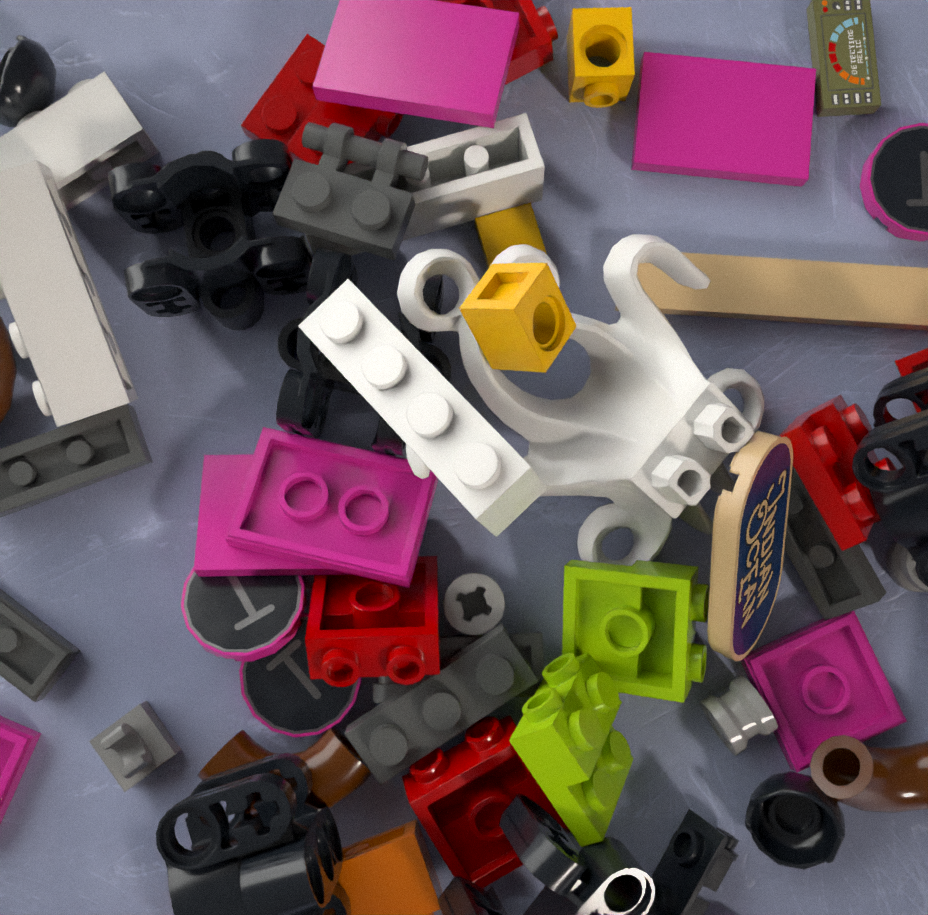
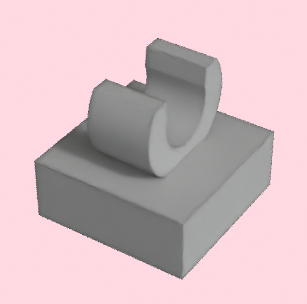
(135, 745)

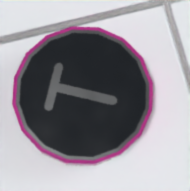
(897, 182)
(243, 614)
(285, 696)

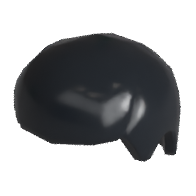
(25, 81)
(795, 821)

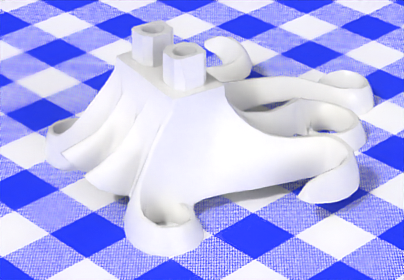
(642, 424)

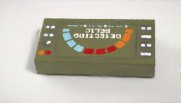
(843, 57)

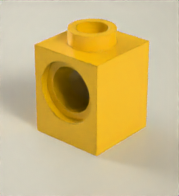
(603, 34)
(518, 316)

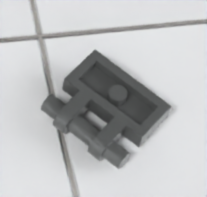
(346, 207)

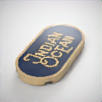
(749, 545)

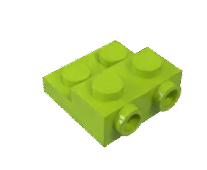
(637, 624)
(573, 746)

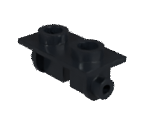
(694, 859)

